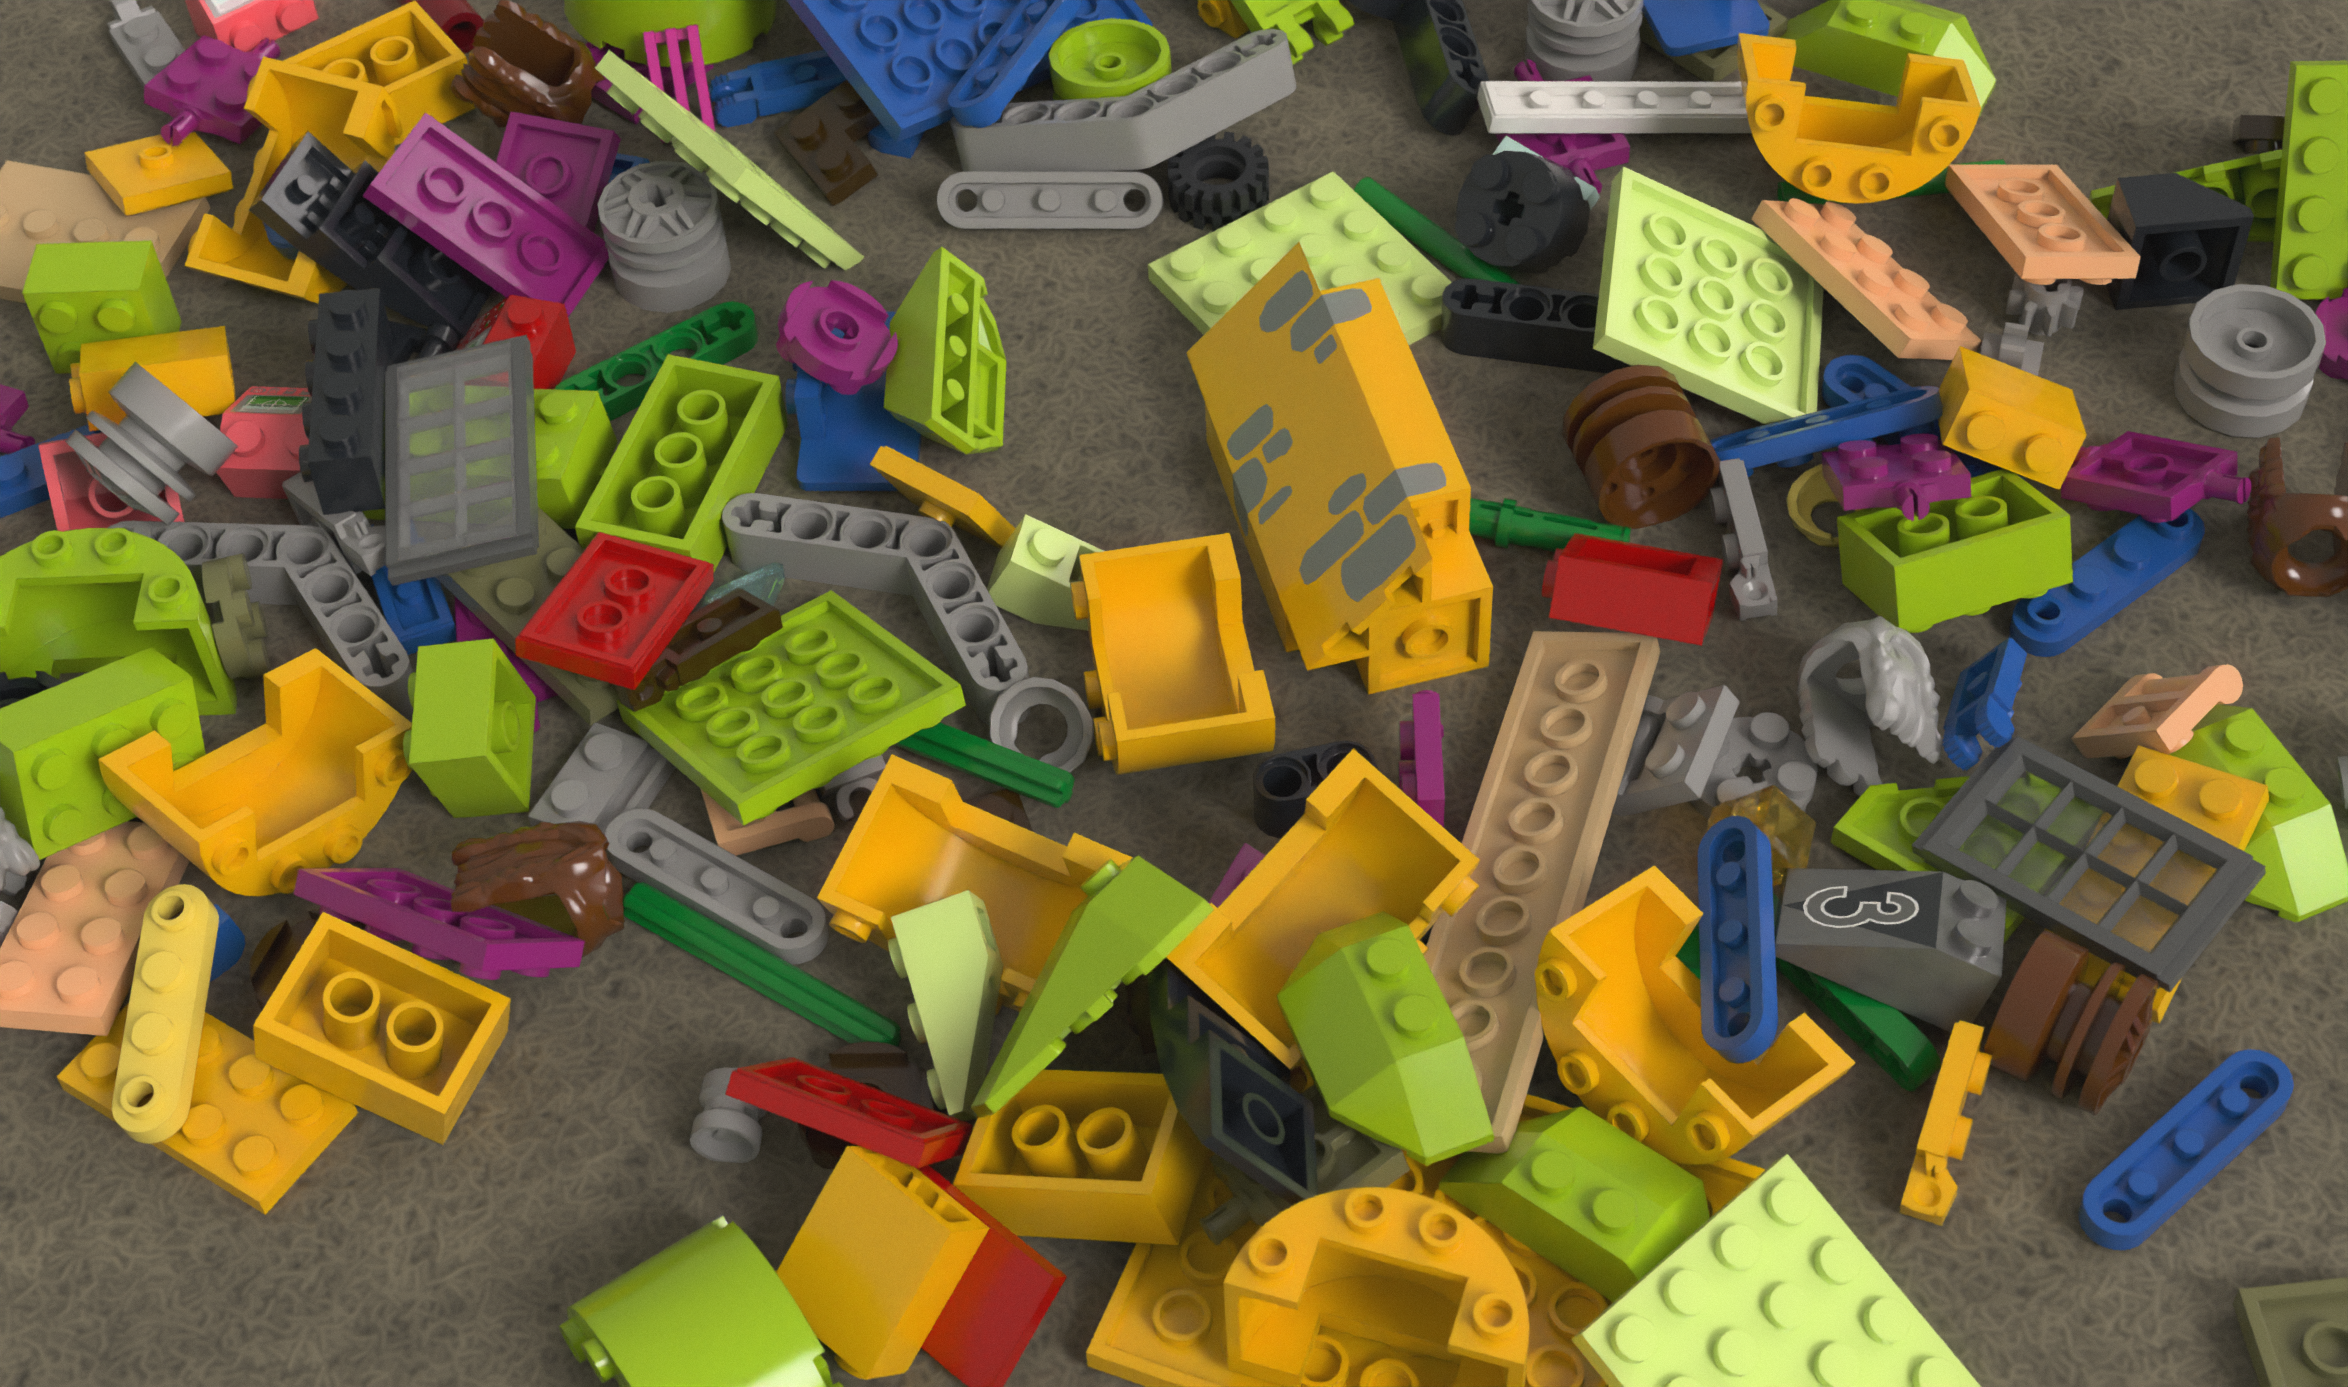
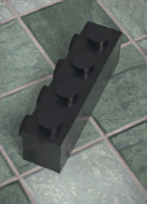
(348, 401)

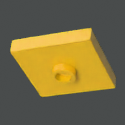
(156, 174)
(942, 497)

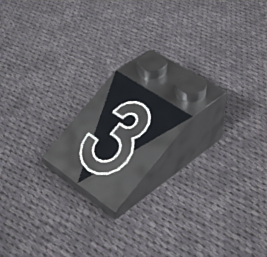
(1896, 937)

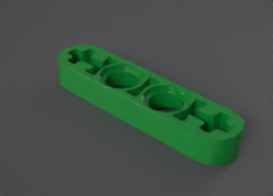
(650, 354)
(1871, 1024)

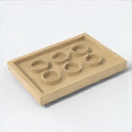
(72, 207)

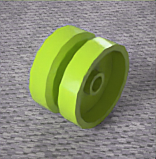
(1107, 59)

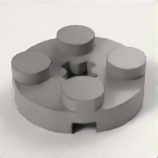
(1761, 744)

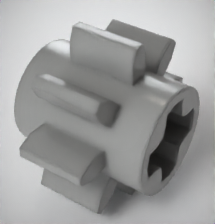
(2044, 306)

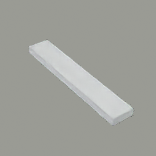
(1613, 107)

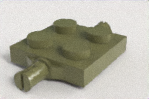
(1343, 1162)

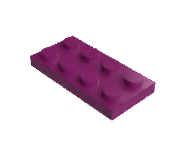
(486, 218)
(417, 910)

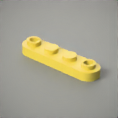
(165, 1014)

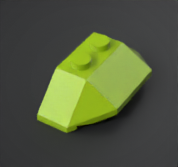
(1871, 39)
(948, 359)
(2297, 829)
(1385, 1041)
(1583, 1197)

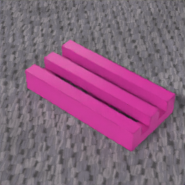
(671, 38)

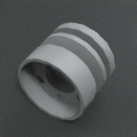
(1584, 38)
(664, 236)
(150, 444)

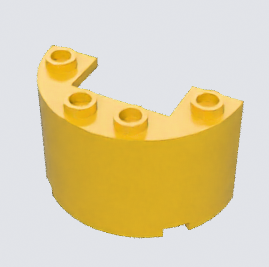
(347, 117)
(1852, 147)
(1171, 656)
(281, 794)
(928, 844)
(1345, 859)
(1632, 1040)
(1382, 1271)

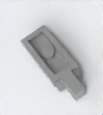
(143, 39)
(350, 531)
(1744, 545)

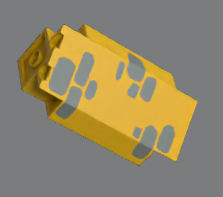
(1343, 480)

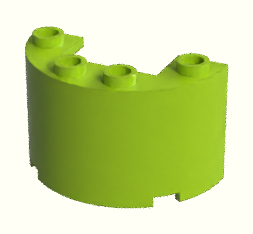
(723, 25)
(102, 596)
(698, 1318)

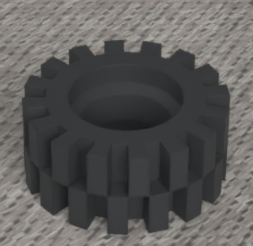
(1218, 160)

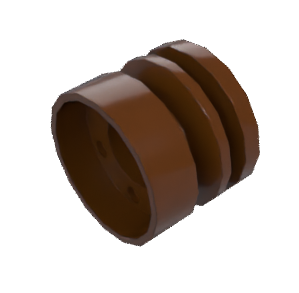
(1640, 446)
(2071, 1022)

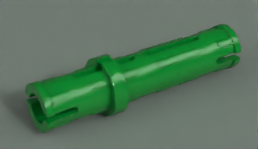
(1534, 528)

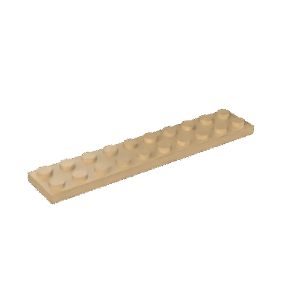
(1537, 846)

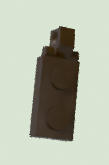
(703, 642)

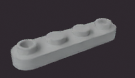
(1049, 200)
(717, 884)

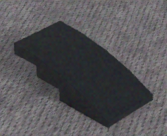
(323, 214)
(1232, 1088)

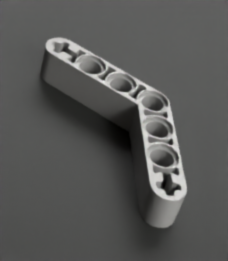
(1139, 127)
(891, 556)
(305, 570)

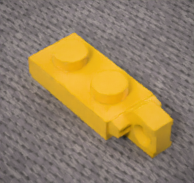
(1945, 1132)

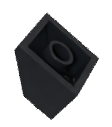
(2184, 236)

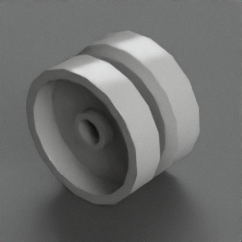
(2248, 360)

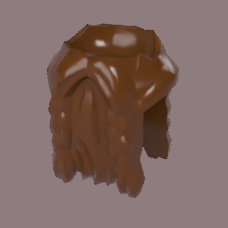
(526, 69)
(2284, 517)
(540, 862)

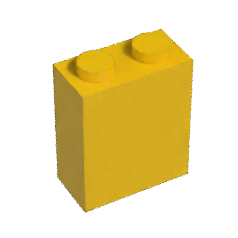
(187, 362)
(2010, 418)
(878, 1261)

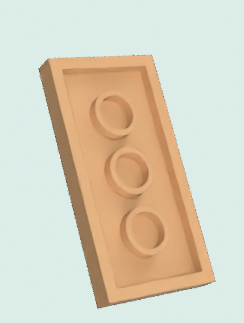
(2042, 223)
(1866, 279)
(81, 931)

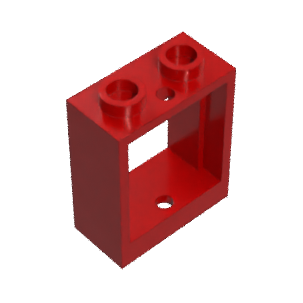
(1633, 588)

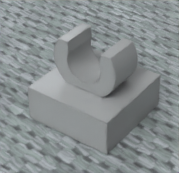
(2014, 348)
(857, 778)

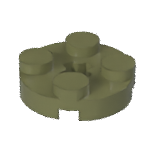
(238, 621)

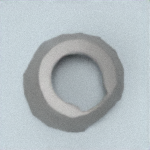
(1035, 691)

